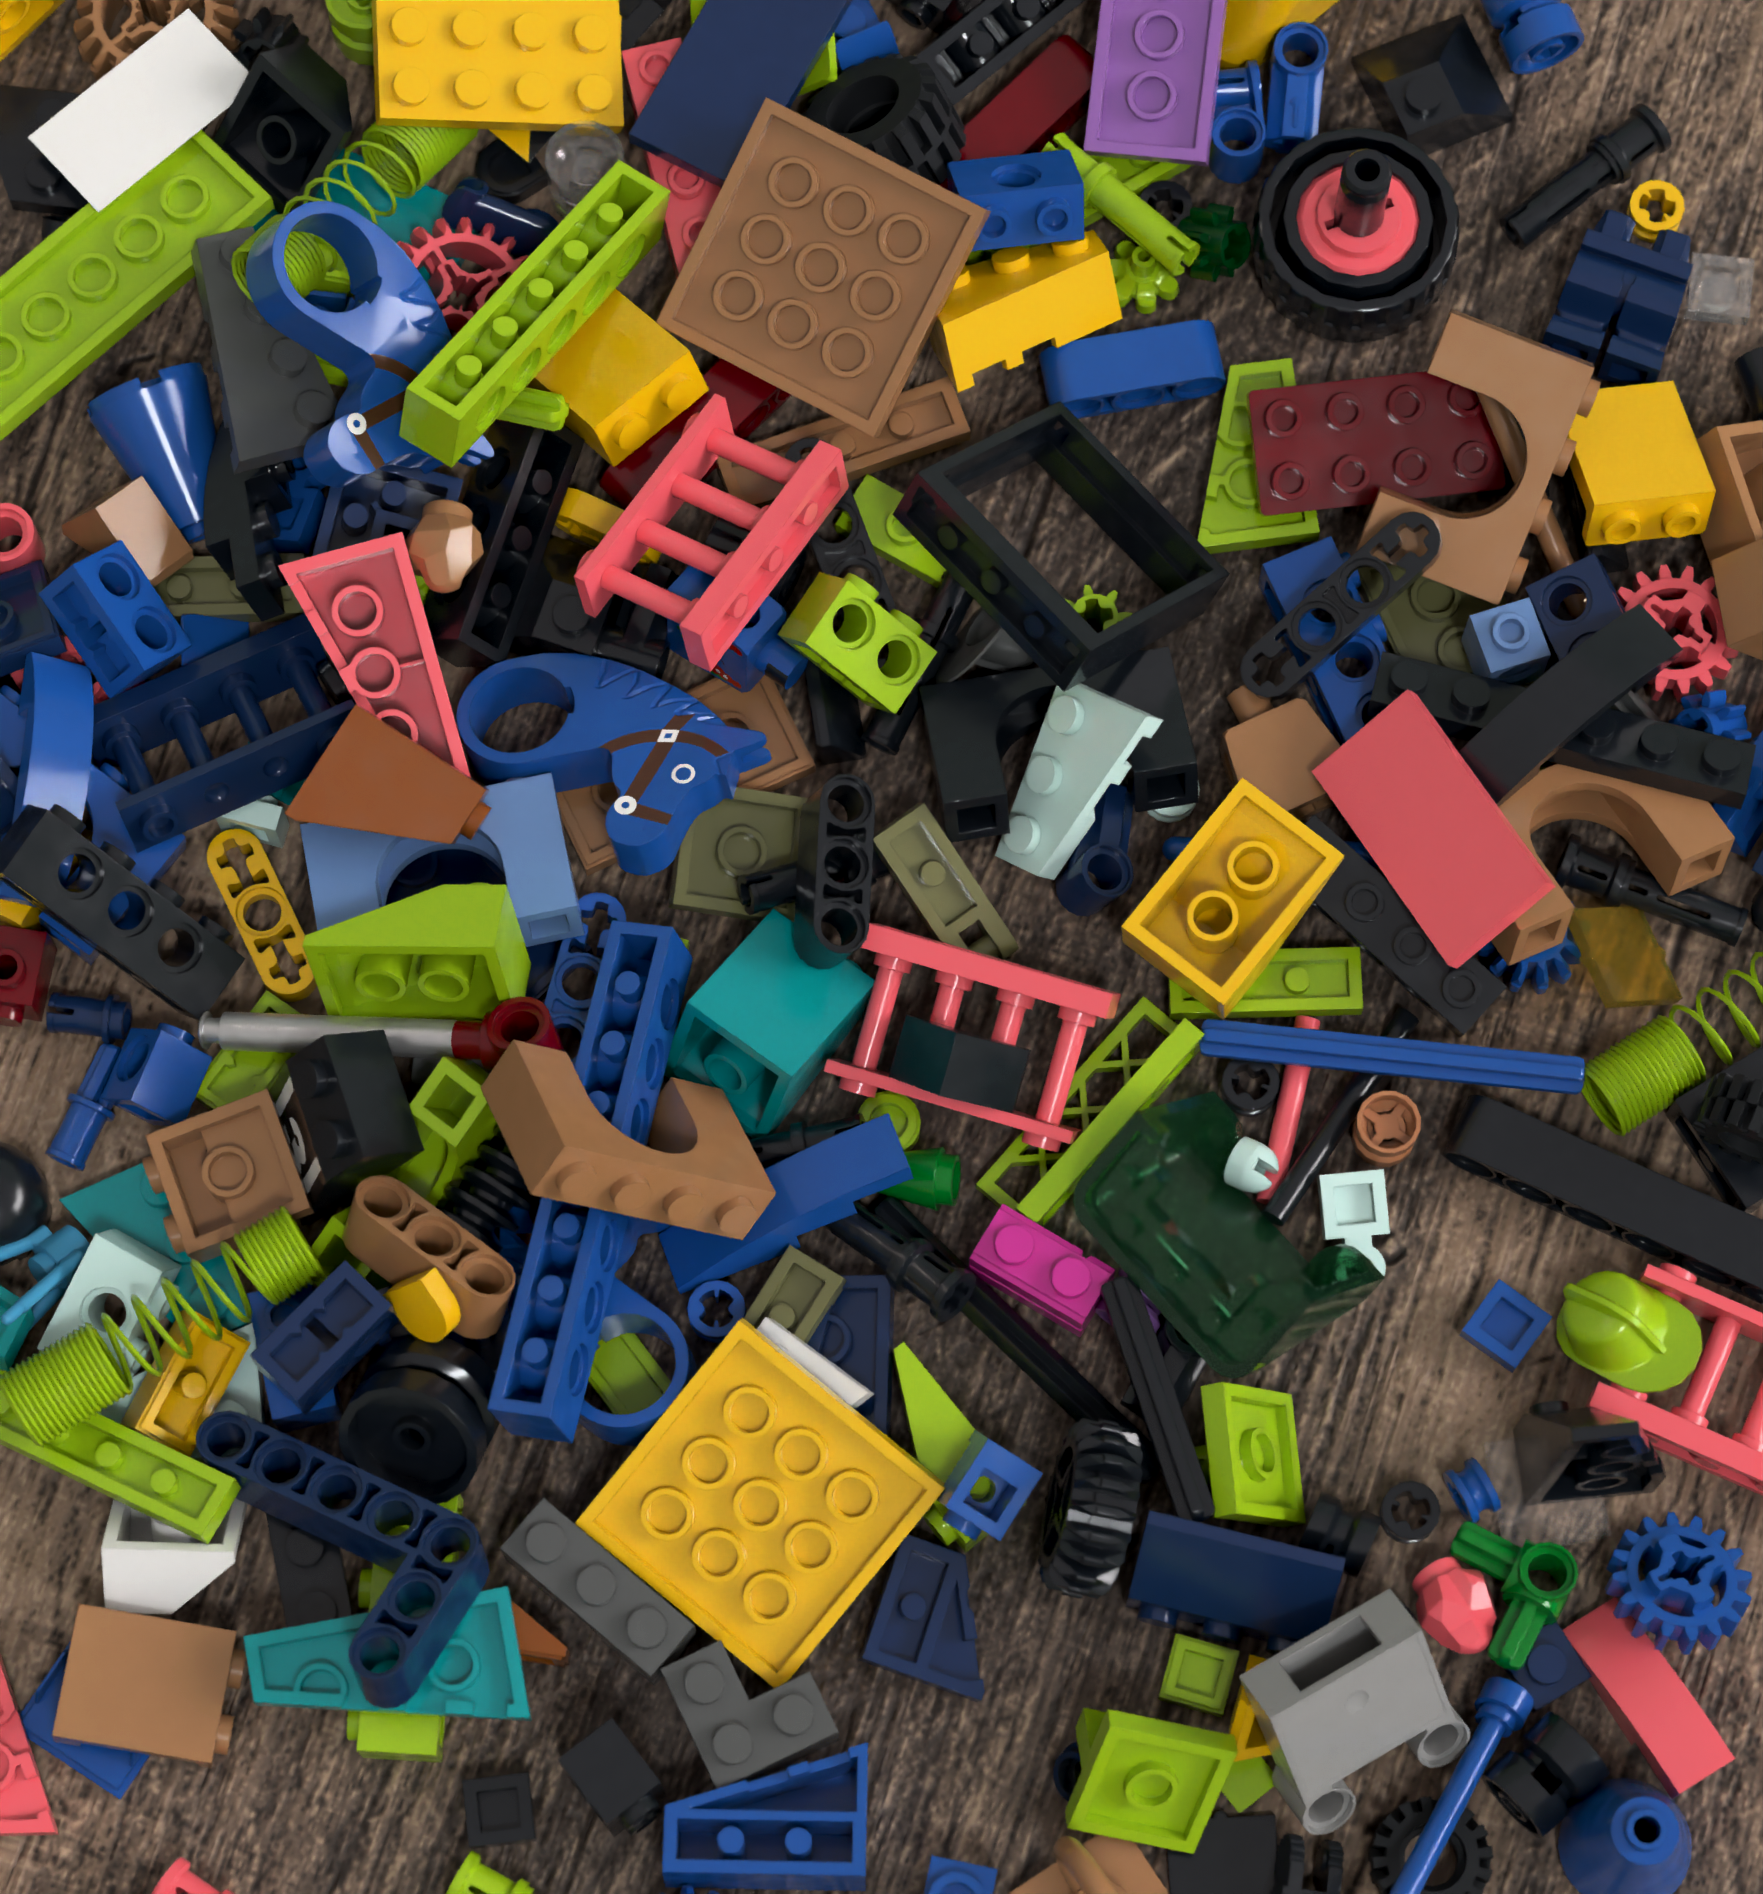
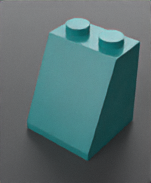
(766, 1025)

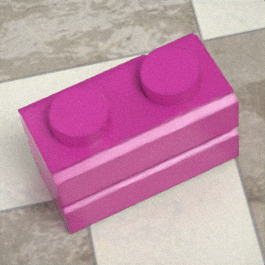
(1040, 1270)

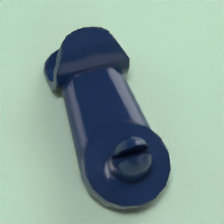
(526, 225)

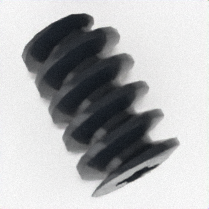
(489, 1195)

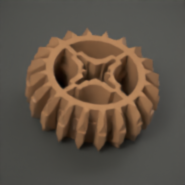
(99, 15)

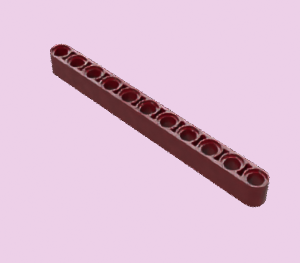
(1019, 120)

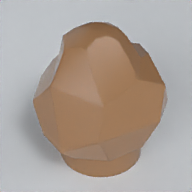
(444, 545)

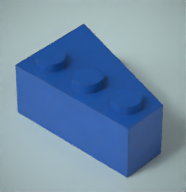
(775, 1831)

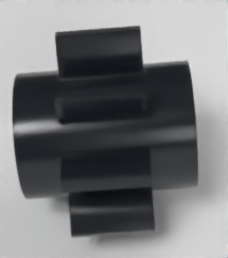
(264, 34)

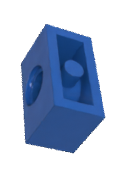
(1029, 197)

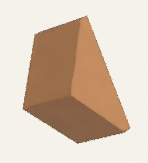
(140, 521)

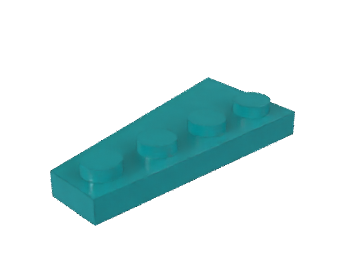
(472, 1677)

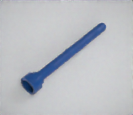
(1500, 1711)

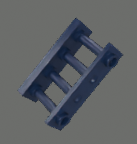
(199, 695)

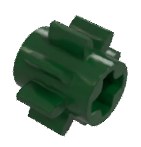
(1221, 239)

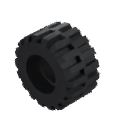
(894, 111)

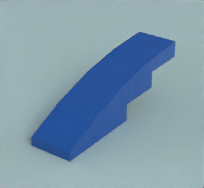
(810, 1193)

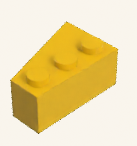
(1022, 301)

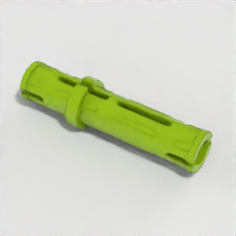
(1128, 210)

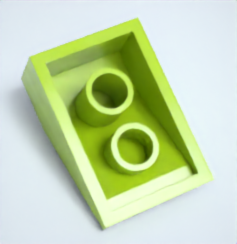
(424, 956)

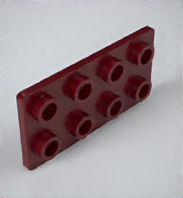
(1348, 437)

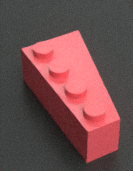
(379, 638)

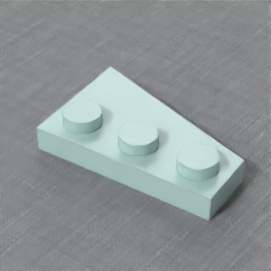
(1071, 766)

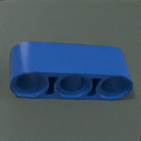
(1134, 368)

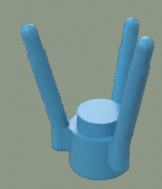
(52, 1266)

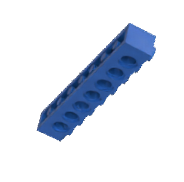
(578, 1246)

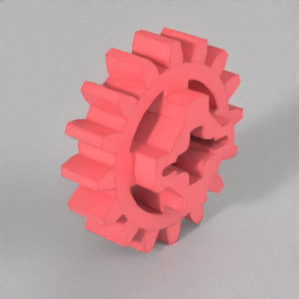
(1693, 600)

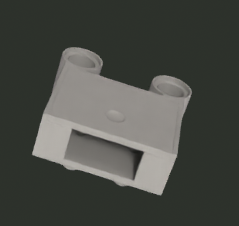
(1348, 1701)

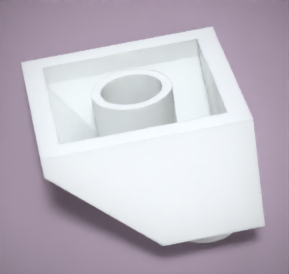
(157, 1567)

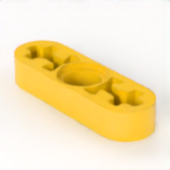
(228, 883)

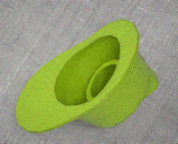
(1628, 1332)

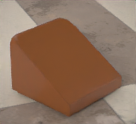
(537, 1643)

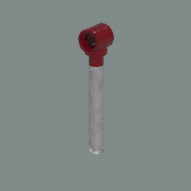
(484, 1040)

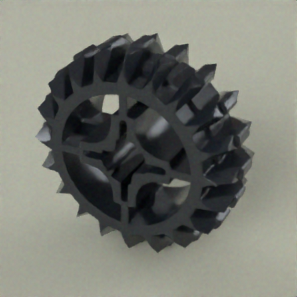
(1090, 1508)

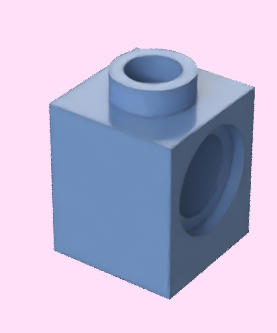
(1506, 643)

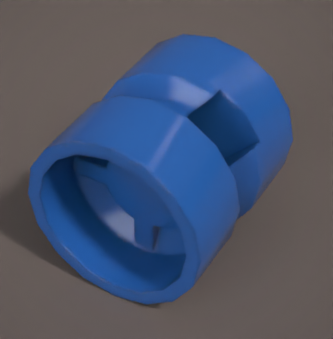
(1534, 32)

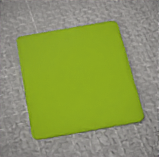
(1247, 1782)

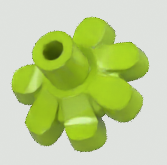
(1141, 278)

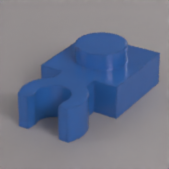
(302, 521)

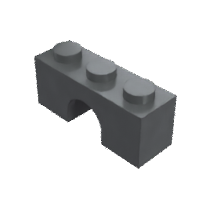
(598, 1591)

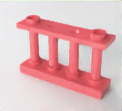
(742, 575)
(1017, 990)
(1684, 1429)

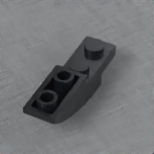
(244, 522)

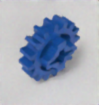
(1678, 1583)

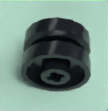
(421, 1417)

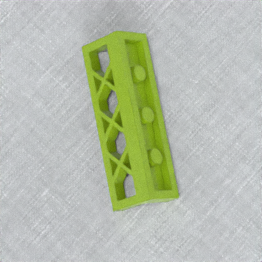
(1137, 1094)

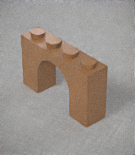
(1544, 395)
(1671, 833)
(691, 1177)

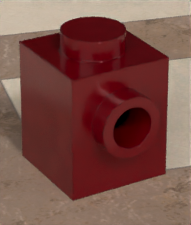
(24, 974)

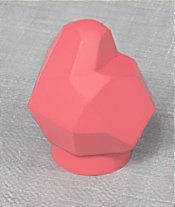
(1455, 1606)

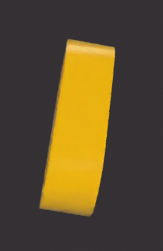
(591, 519)

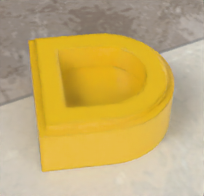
(425, 1305)

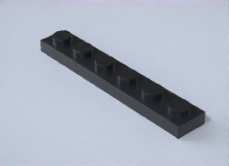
(1612, 745)

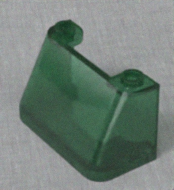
(1205, 1246)

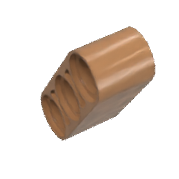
(406, 1235)

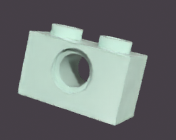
(118, 1267)

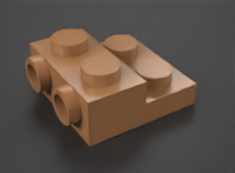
(224, 1174)

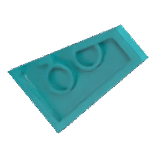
(133, 1208)

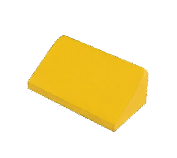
(189, 1389)

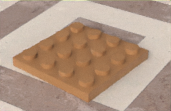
(822, 267)

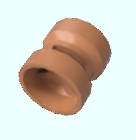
(1392, 1117)

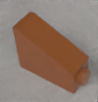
(389, 786)

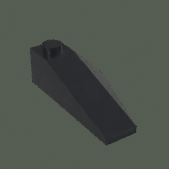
(1583, 1455)

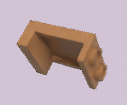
(148, 1685)

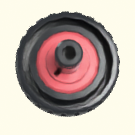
(1355, 234)

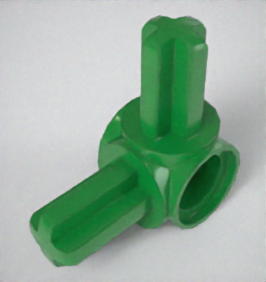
(1527, 1605)

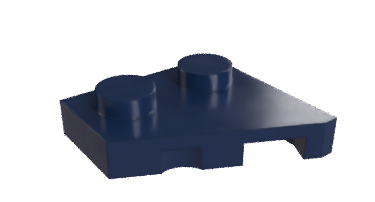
(926, 1621)

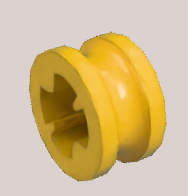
(1671, 203)

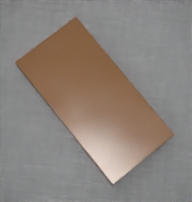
(758, 710)

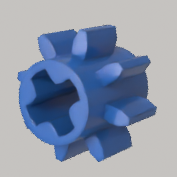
(1713, 715)

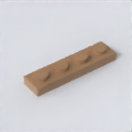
(918, 425)

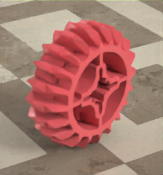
(449, 277)

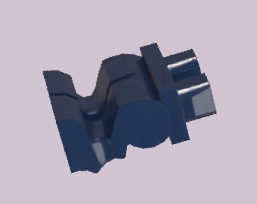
(1626, 283)

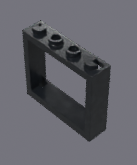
(1013, 590)

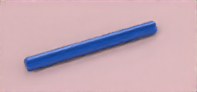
(1392, 1056)

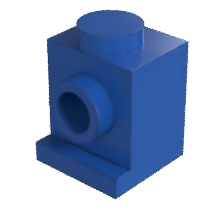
(1010, 1486)

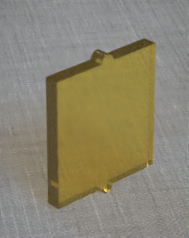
(1623, 957)

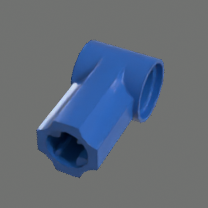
(1294, 90)

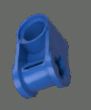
(1241, 118)

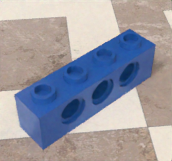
(1284, 585)

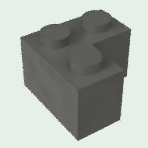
(740, 1735)

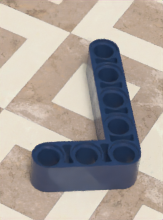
(362, 1530)

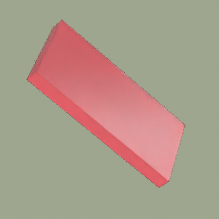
(1433, 829)

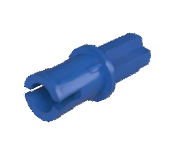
(86, 1113)

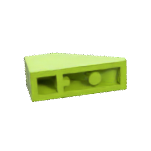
(937, 1437)

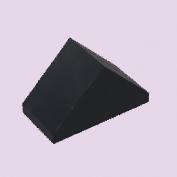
(959, 1064)

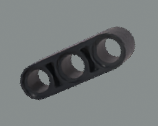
(850, 848)

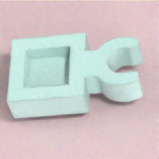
(1354, 1209)

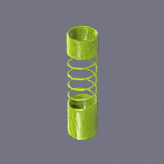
(397, 160)
(1659, 1062)
(81, 1373)

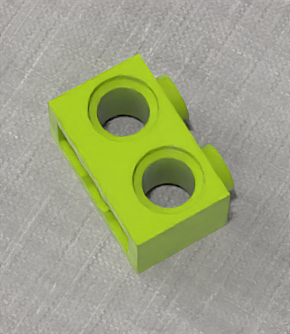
(853, 651)

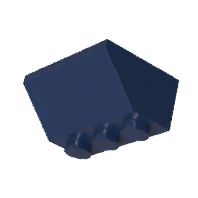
(1231, 1583)

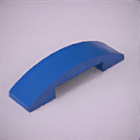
(55, 743)

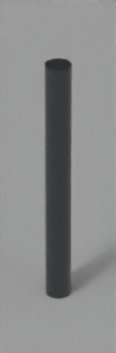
(1331, 1130)

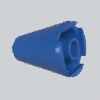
(166, 436)
(1606, 1857)

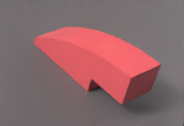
(1648, 1699)

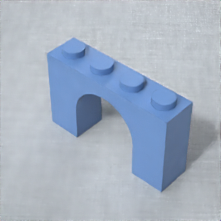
(521, 835)

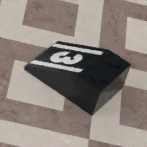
(344, 1116)

